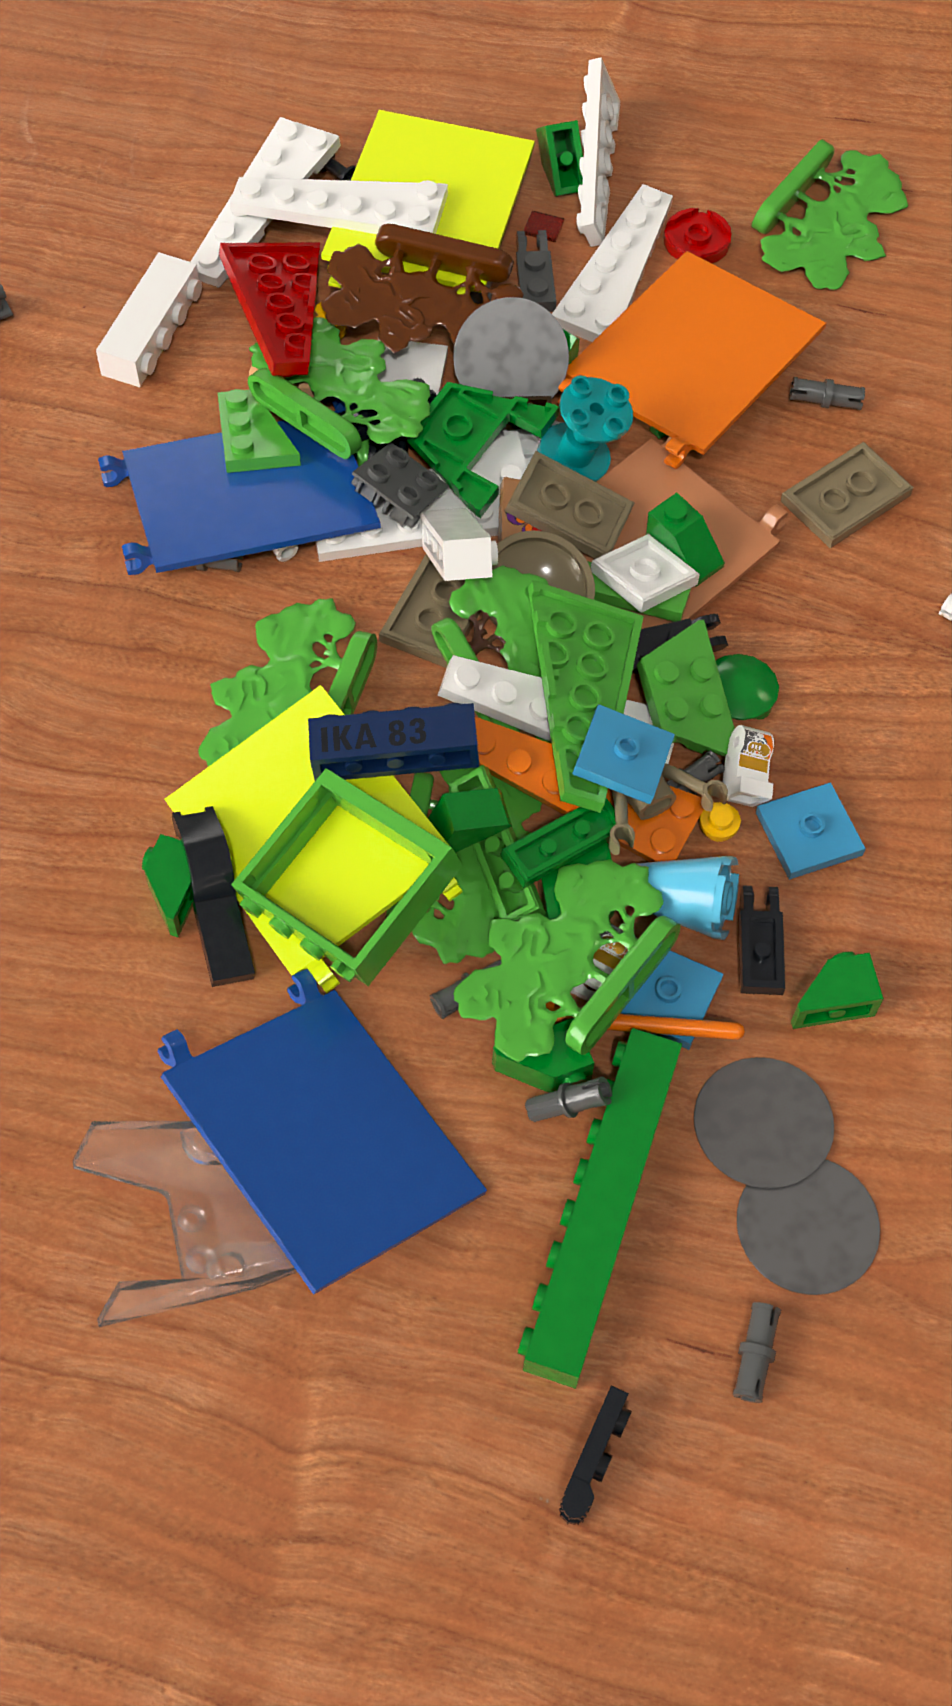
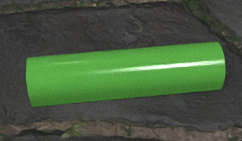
(507, 892)

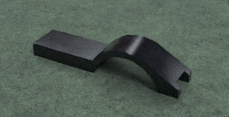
(214, 897)

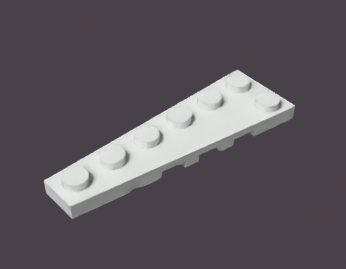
(287, 153)

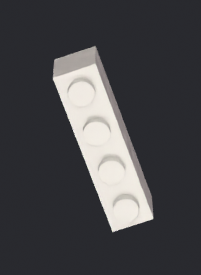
(149, 320)
(458, 544)

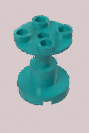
(593, 416)

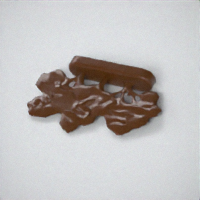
(413, 302)

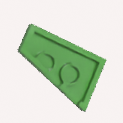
(252, 435)

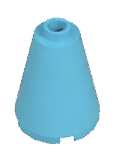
(697, 892)

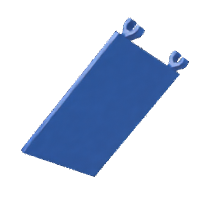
(205, 515)
(320, 1135)

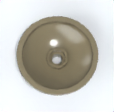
(548, 558)

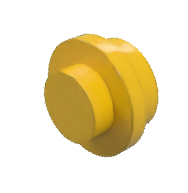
(721, 822)

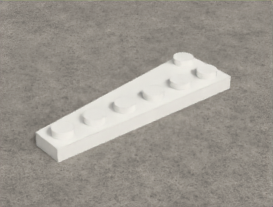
(601, 118)
(342, 203)
(617, 266)
(510, 696)

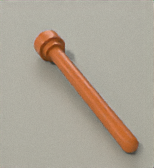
(670, 1025)

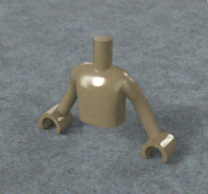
(662, 800)

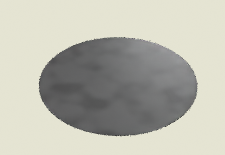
(512, 349)
(764, 1122)
(811, 1232)

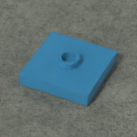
(623, 754)
(810, 830)
(676, 991)

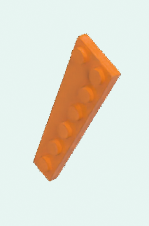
(530, 767)

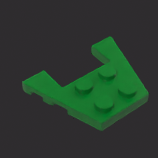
(463, 427)

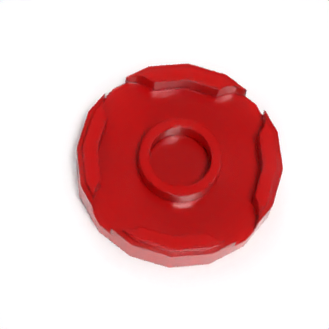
(698, 233)

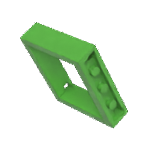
(295, 833)

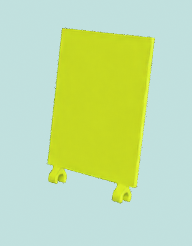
(478, 166)
(347, 867)

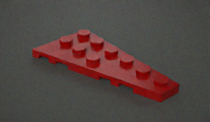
(278, 298)

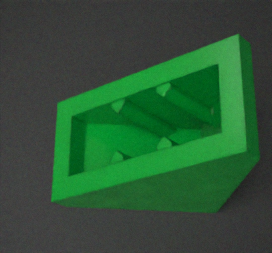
(470, 816)

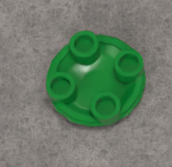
(748, 686)

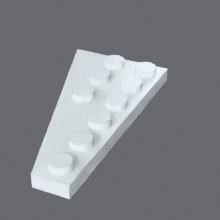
(500, 460)

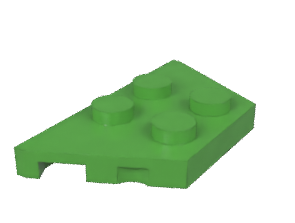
(687, 691)

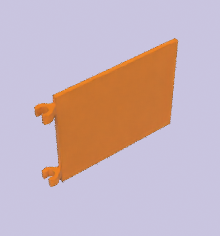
(697, 352)

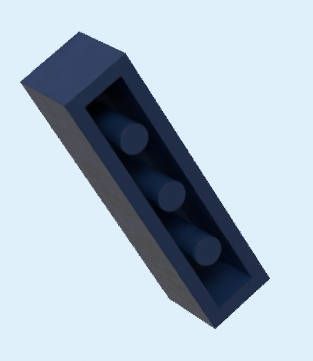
(394, 741)

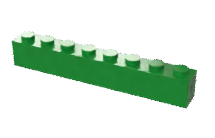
(601, 1210)

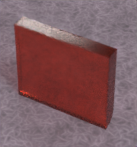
(542, 221)

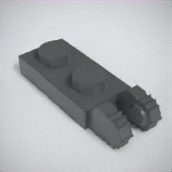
(535, 271)

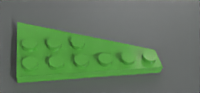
(584, 662)

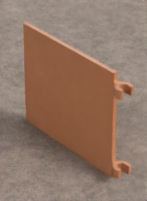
(739, 538)

